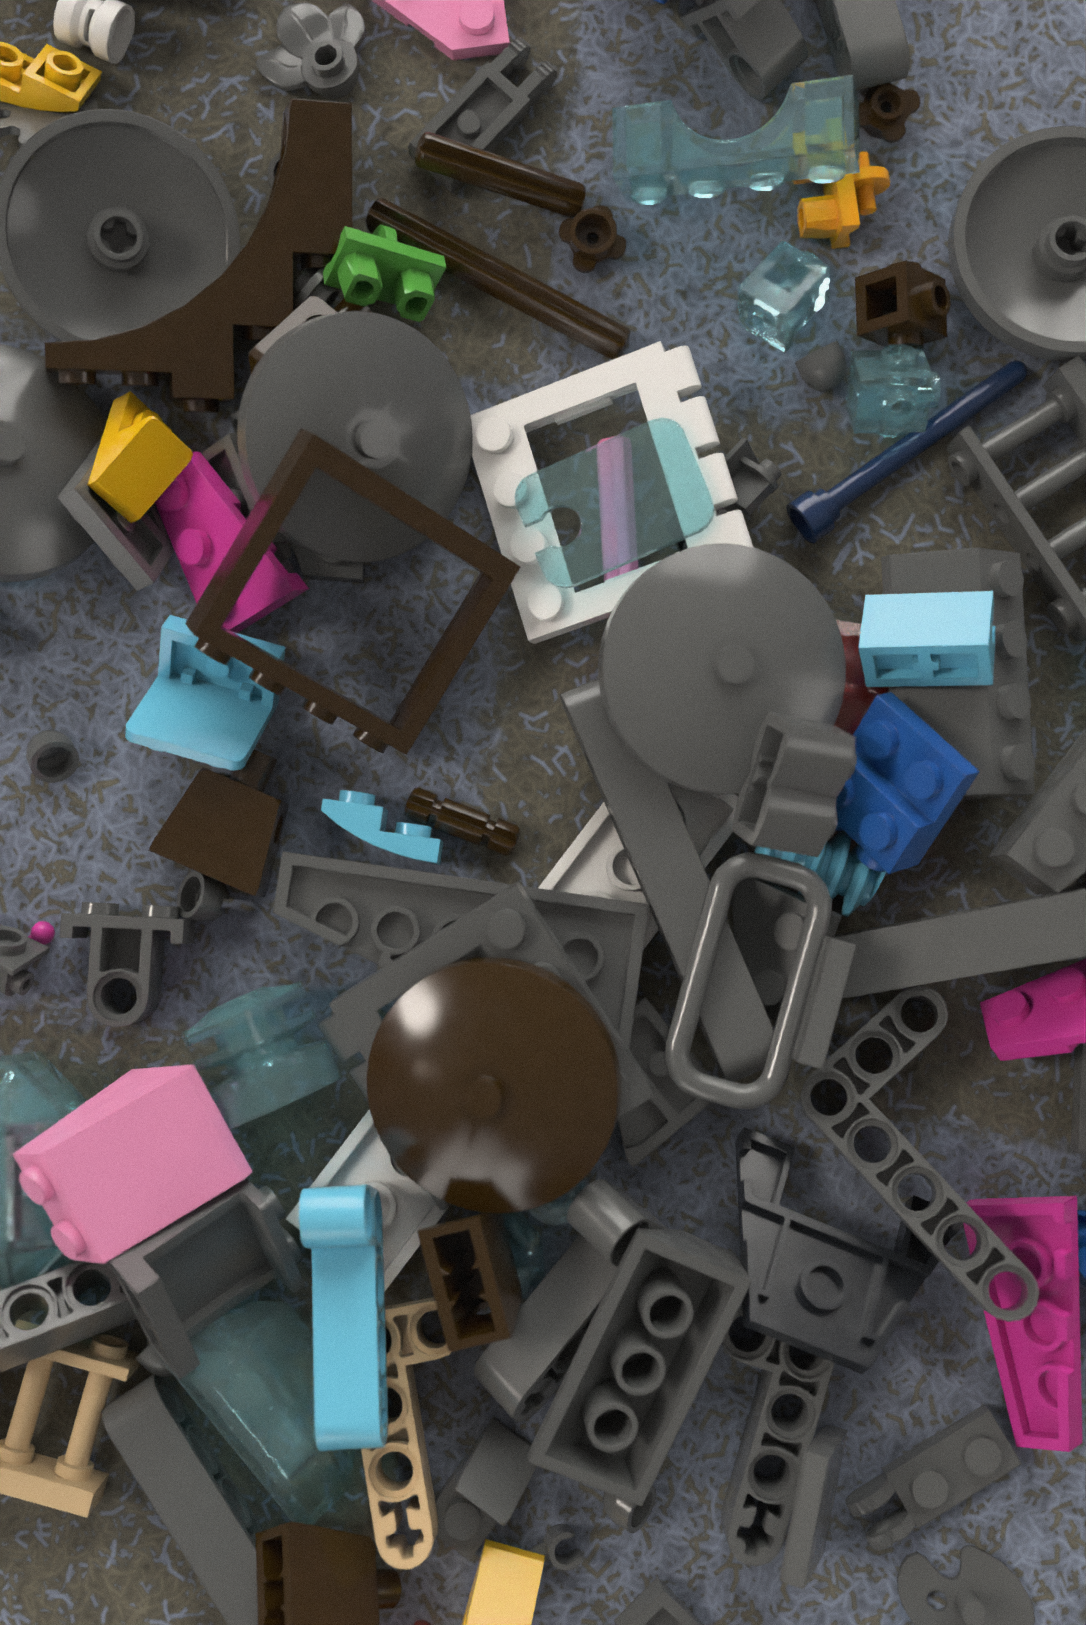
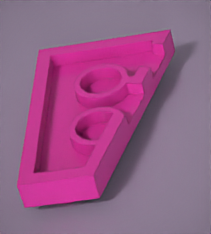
(202, 525)

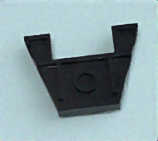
(816, 1281)

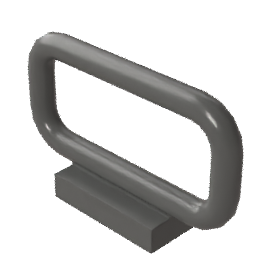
(809, 997)

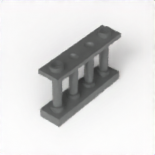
(974, 465)

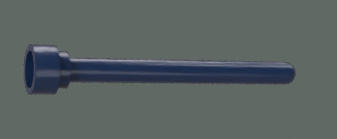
(816, 512)

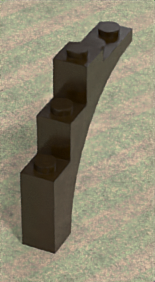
(255, 293)

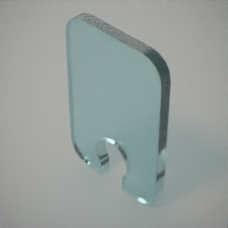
(630, 500)

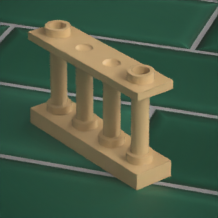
(70, 1480)

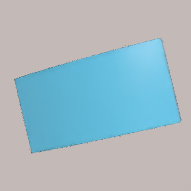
(361, 818)

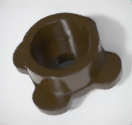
(887, 125)
(596, 222)

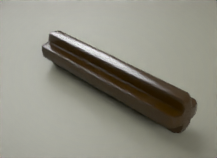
(499, 174)

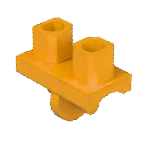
(837, 211)

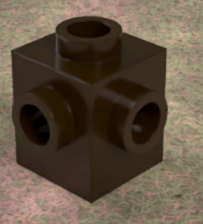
(901, 305)

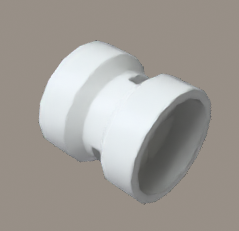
(97, 24)

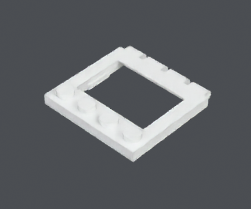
(505, 458)

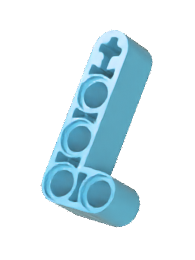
(348, 1315)

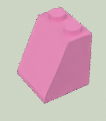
(130, 1162)

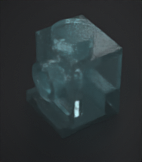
(783, 294)

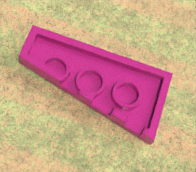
(1041, 1352)

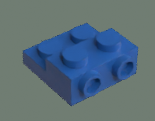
(901, 786)

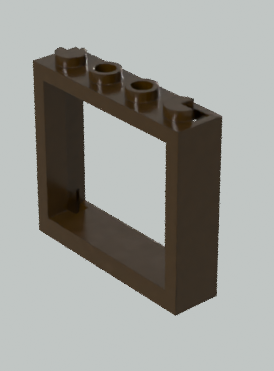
(253, 540)

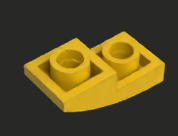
(49, 82)

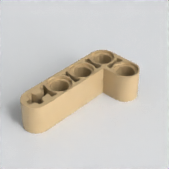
(407, 1437)

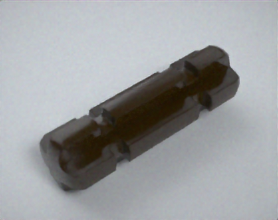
(462, 821)

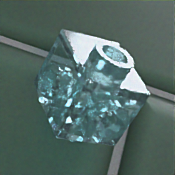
(891, 390)

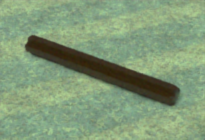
(504, 281)

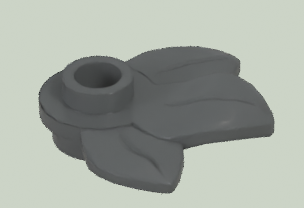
(315, 50)

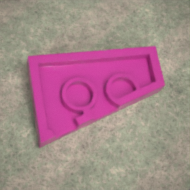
(1039, 1015)

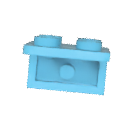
(202, 705)

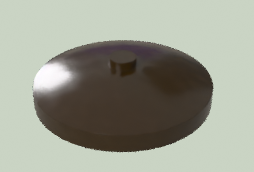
(494, 1085)

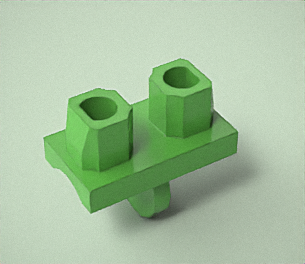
(384, 270)

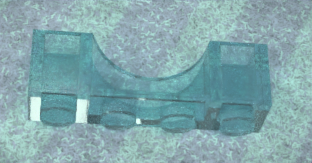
(807, 138)

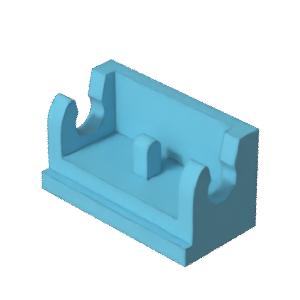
(928, 639)

